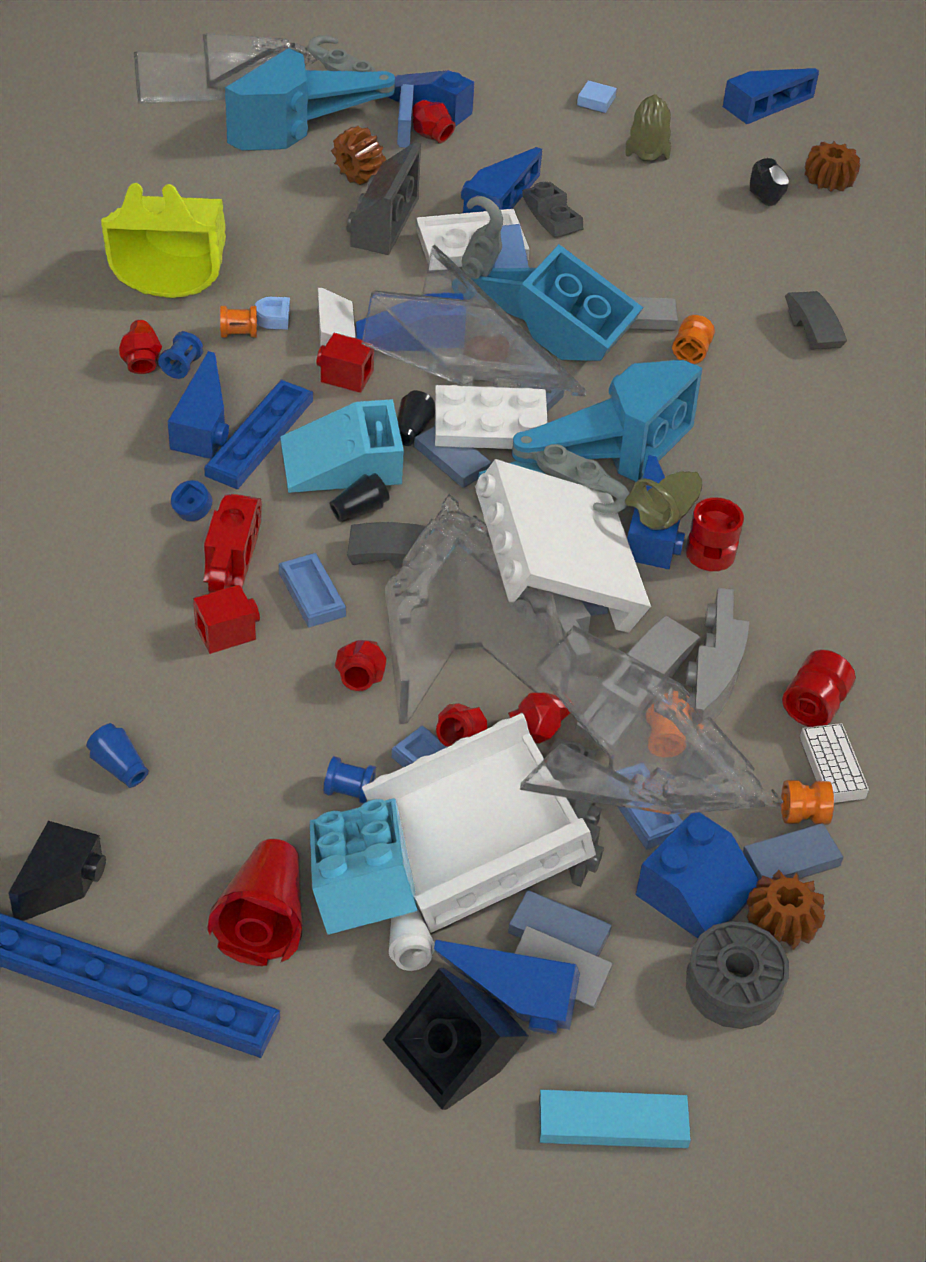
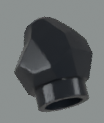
(768, 181)

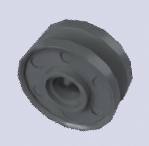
(734, 999)

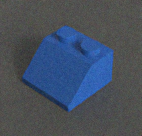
(697, 876)

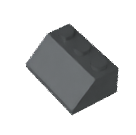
(387, 202)

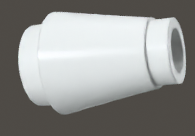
(410, 942)

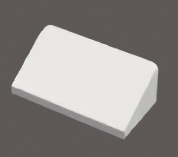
(334, 316)

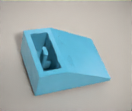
(344, 447)
(360, 866)

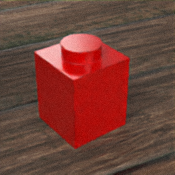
(345, 362)
(225, 618)

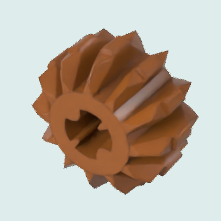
(358, 154)
(832, 166)
(786, 908)

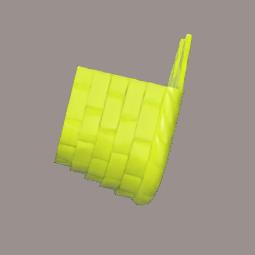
(165, 242)

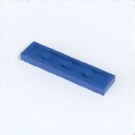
(258, 434)

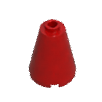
(261, 907)

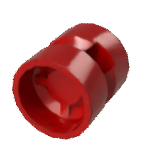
(714, 534)
(819, 688)

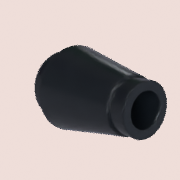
(414, 415)
(360, 498)

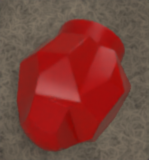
(432, 120)
(140, 348)
(360, 664)
(542, 715)
(458, 722)

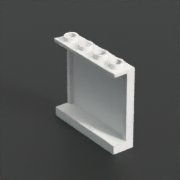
(558, 543)
(474, 829)

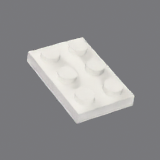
(454, 232)
(486, 415)

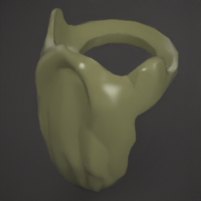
(650, 130)
(665, 501)

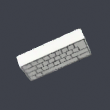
(834, 761)

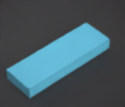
(614, 1119)

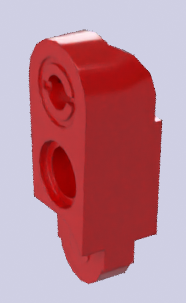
(231, 541)

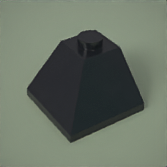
(454, 1038)

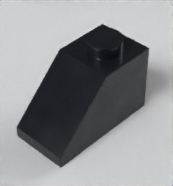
(56, 871)

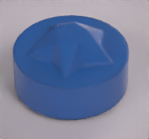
(191, 500)

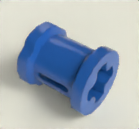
(181, 355)
(348, 779)

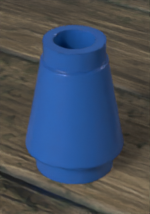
(116, 754)

